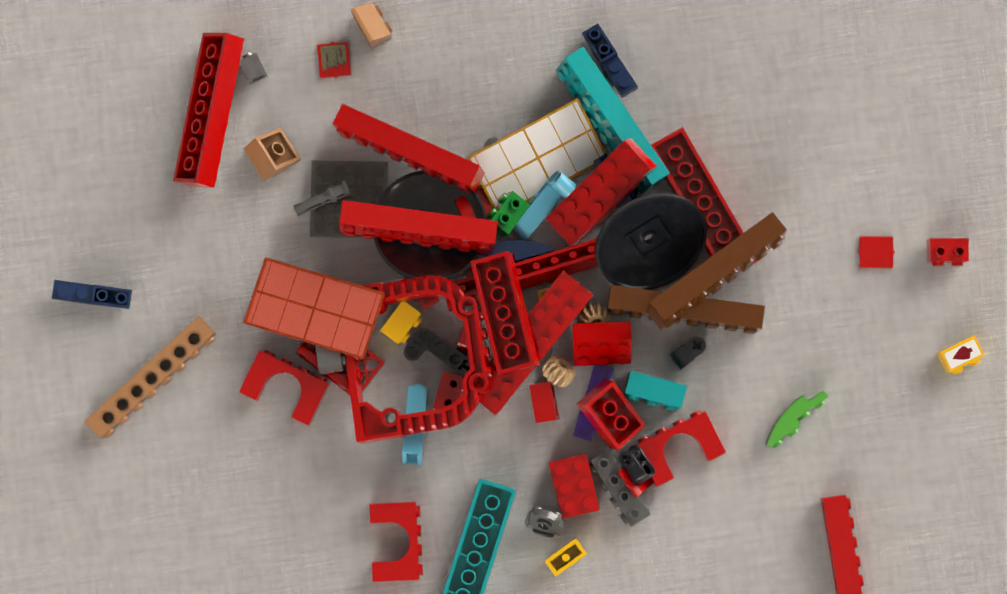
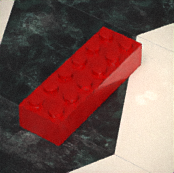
(601, 192)
(505, 313)

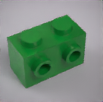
(507, 212)

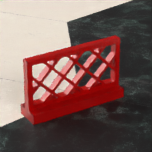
(339, 378)

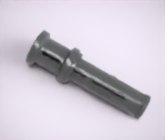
(330, 195)

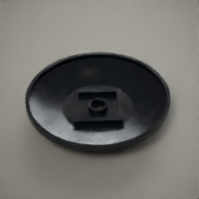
(427, 194)
(675, 243)

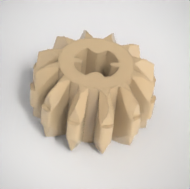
(598, 313)
(558, 371)

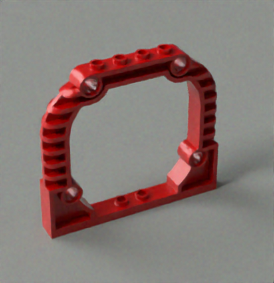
(372, 424)

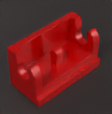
(544, 402)

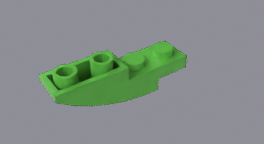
(787, 422)

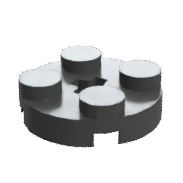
(544, 522)

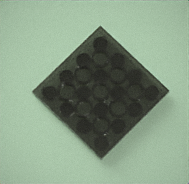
(365, 180)

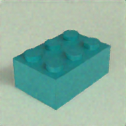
(654, 391)

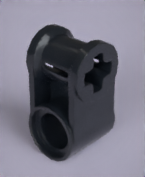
(685, 354)
(637, 466)

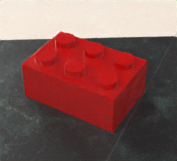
(601, 343)
(611, 414)
(574, 486)

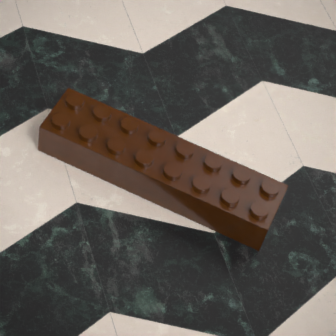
(716, 271)
(711, 312)

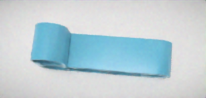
(543, 202)

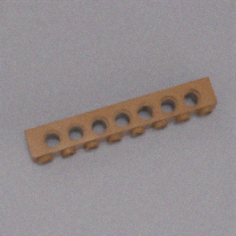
(96, 420)

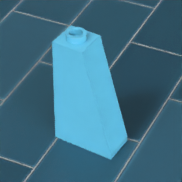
(413, 444)

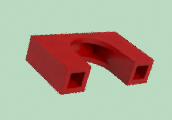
(312, 388)
(697, 426)
(408, 566)

